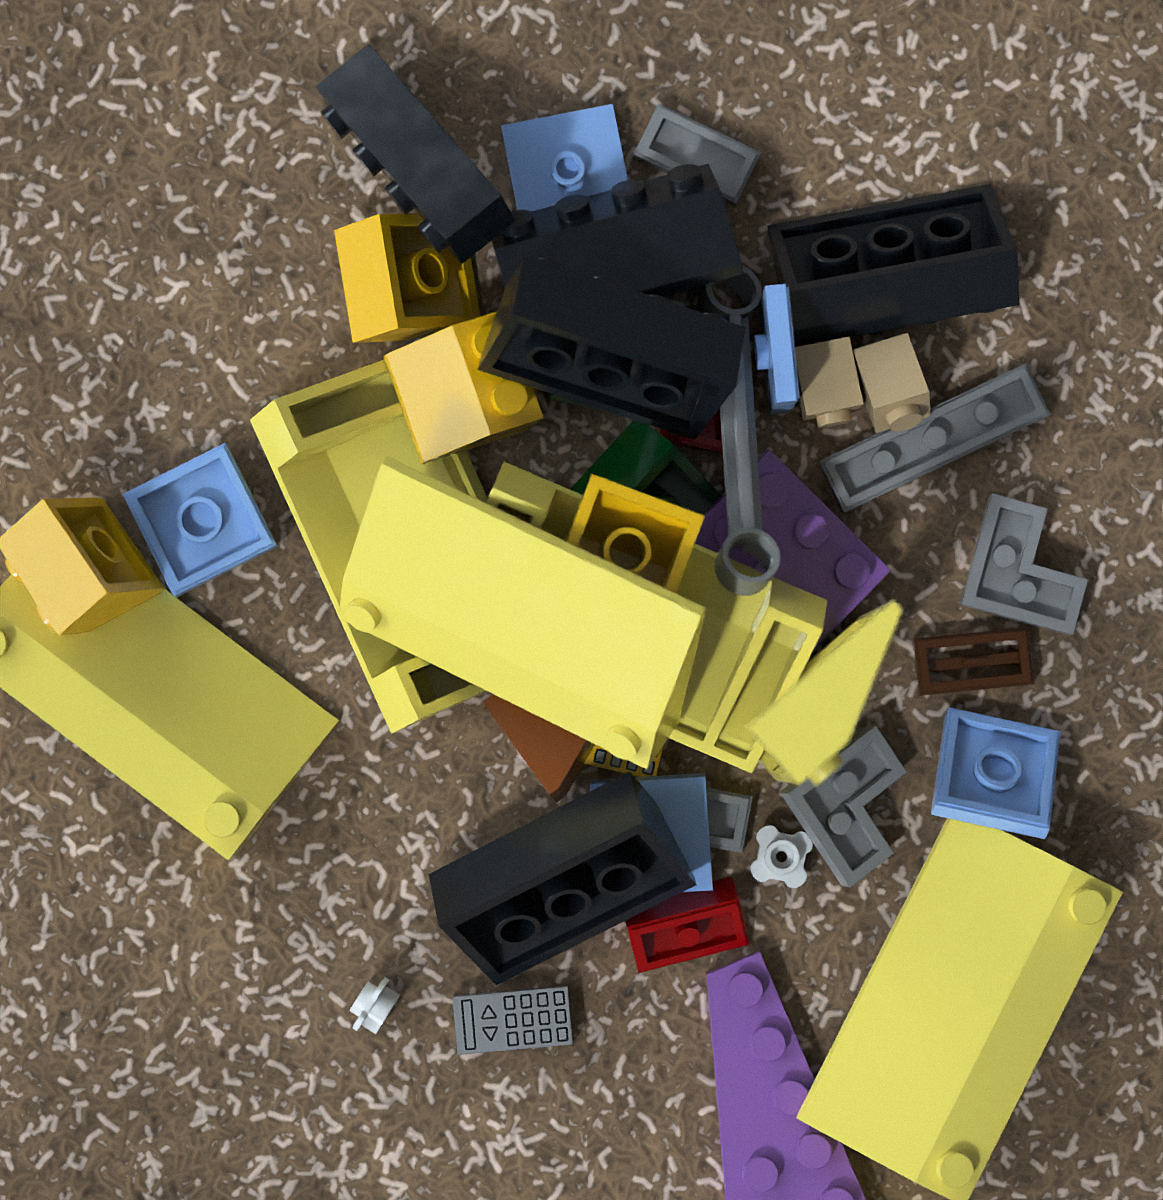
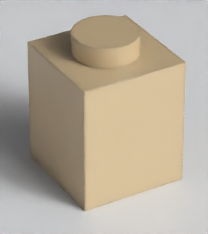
(828, 382)
(892, 384)

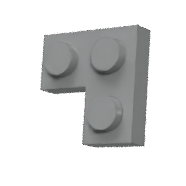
(1007, 581)
(834, 808)

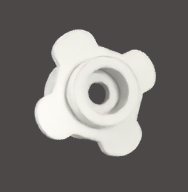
(766, 864)
(374, 1005)

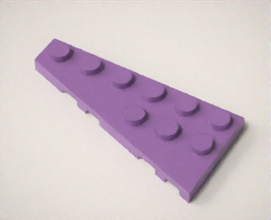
(760, 1092)

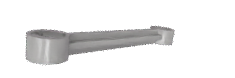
(740, 451)

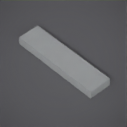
(947, 435)

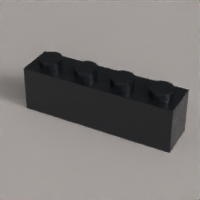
(415, 154)

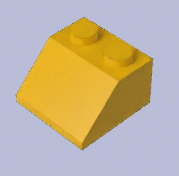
(399, 282)
(451, 401)
(635, 531)
(77, 564)

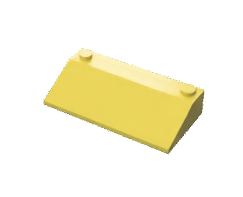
(326, 459)
(521, 613)
(747, 644)
(821, 709)
(167, 710)
(959, 1006)

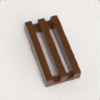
(924, 666)

